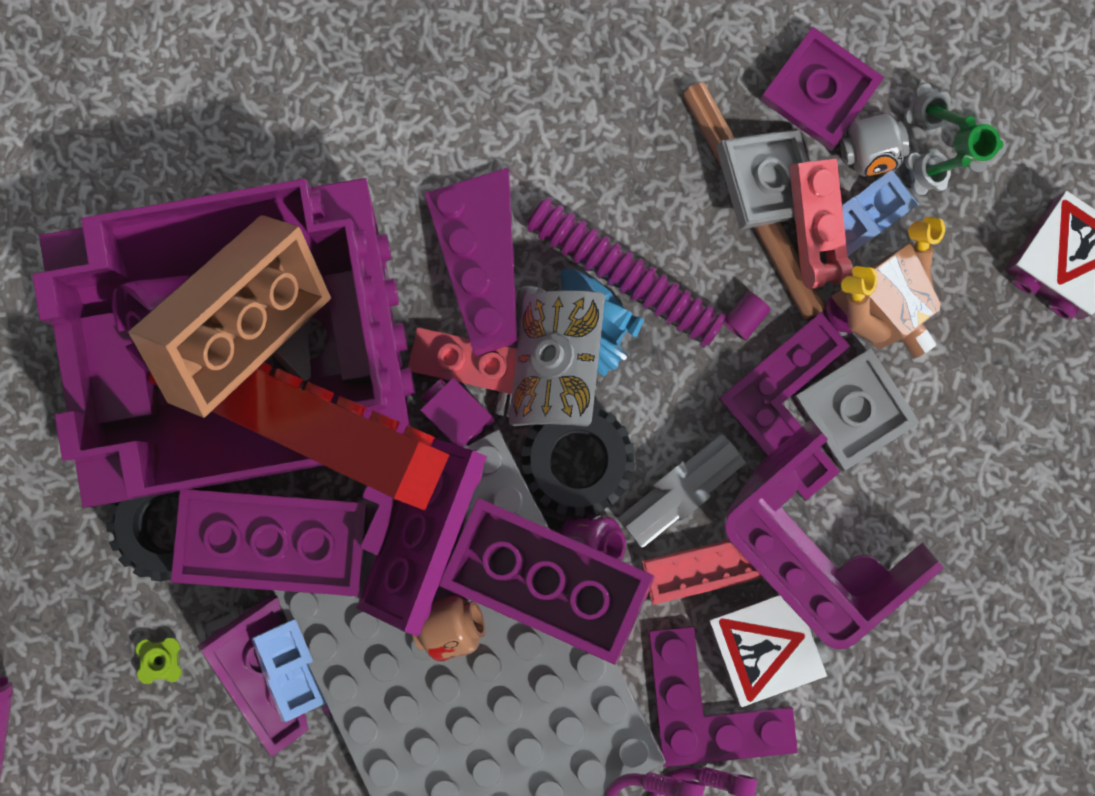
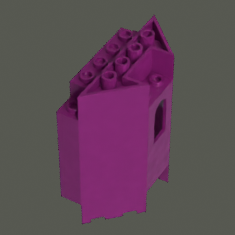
(119, 423)

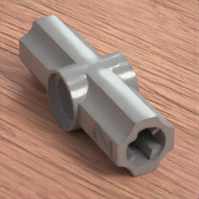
(682, 490)

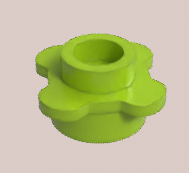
(168, 669)

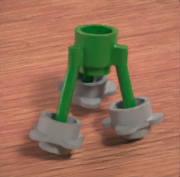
(975, 141)

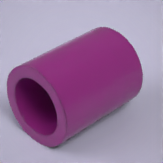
(746, 315)

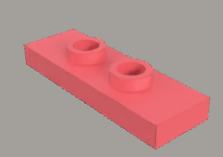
(453, 357)
(698, 571)

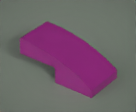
(379, 526)

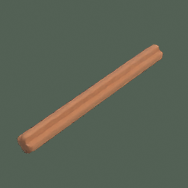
(772, 235)

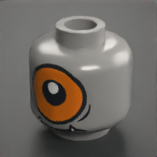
(875, 145)

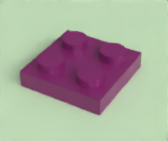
(822, 88)

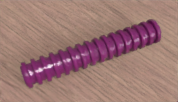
(625, 272)

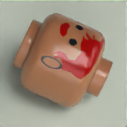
(451, 628)

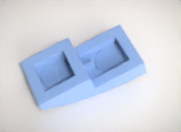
(875, 210)
(286, 670)

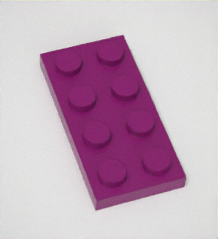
(269, 542)
(420, 544)

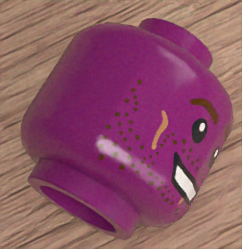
(596, 532)

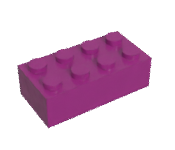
(547, 581)

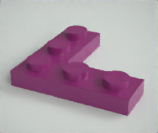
(759, 397)
(700, 738)

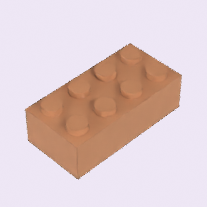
(231, 315)

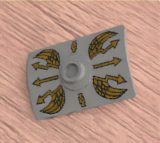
(557, 358)

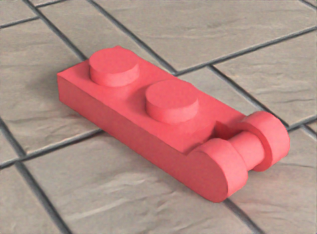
(819, 222)

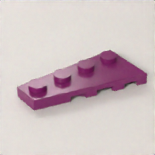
(478, 249)

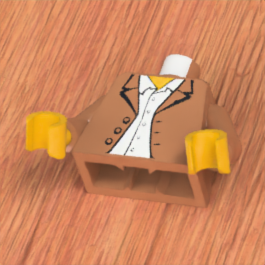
(895, 293)

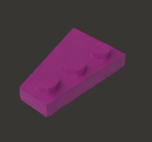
(238, 670)

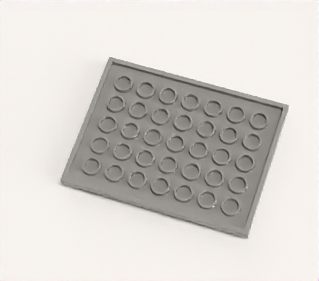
(490, 723)

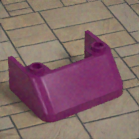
(832, 601)

